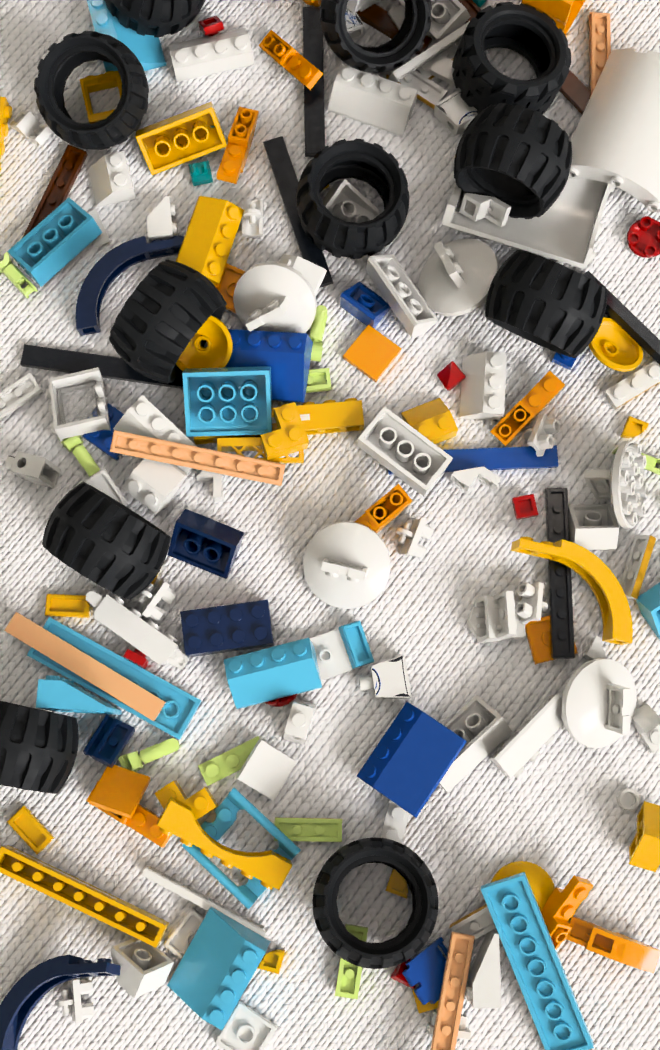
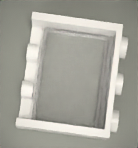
(78, 403)

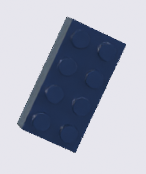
(227, 628)

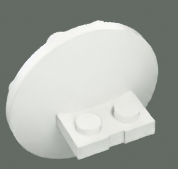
(458, 276)
(274, 299)
(622, 484)
(346, 564)
(599, 703)

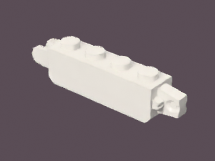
(136, 631)

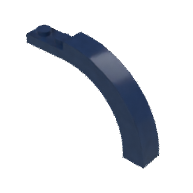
(108, 269)
(38, 982)

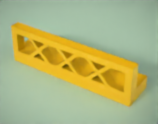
(252, 444)

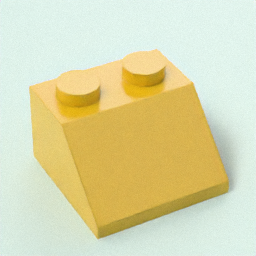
(432, 421)

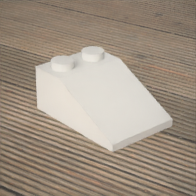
(349, 204)
(484, 977)

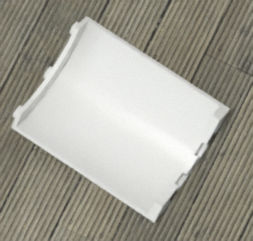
(621, 127)
(561, 233)

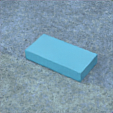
(356, 644)

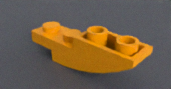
(290, 59)
(238, 145)
(527, 408)
(385, 509)
(142, 821)
(562, 906)
(613, 945)

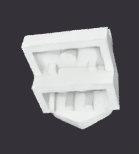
(495, 618)

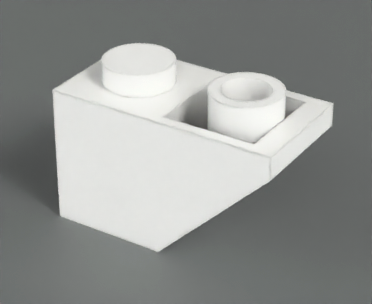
(160, 221)

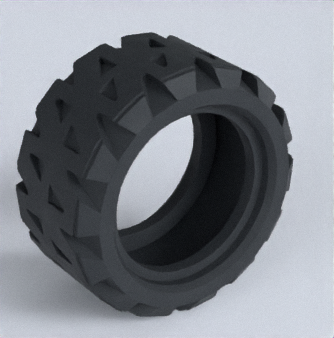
(520, 30)

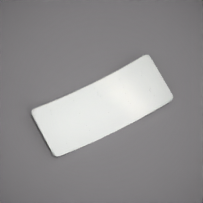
(103, 237)

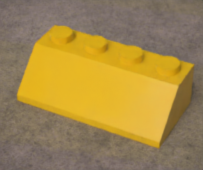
(181, 138)
(210, 237)

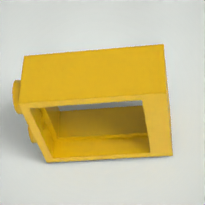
(97, 83)

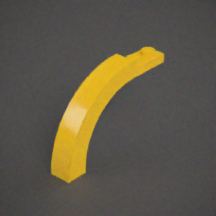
(605, 586)

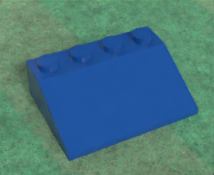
(286, 354)
(411, 759)

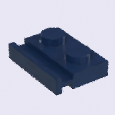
(109, 741)

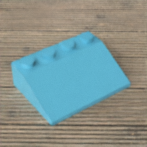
(146, 47)
(227, 401)
(63, 696)
(218, 967)

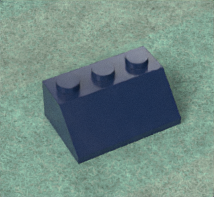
(205, 543)

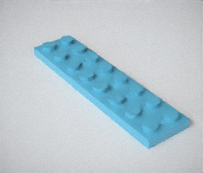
(179, 704)
(536, 964)

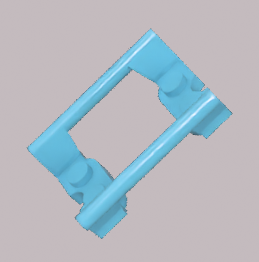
(225, 817)

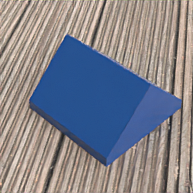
(364, 304)

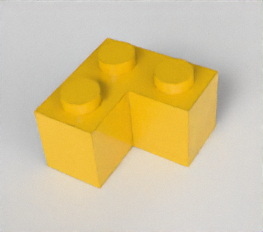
(289, 436)
(200, 802)
(645, 847)

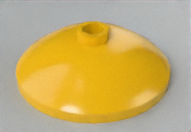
(218, 347)
(615, 347)
(538, 879)

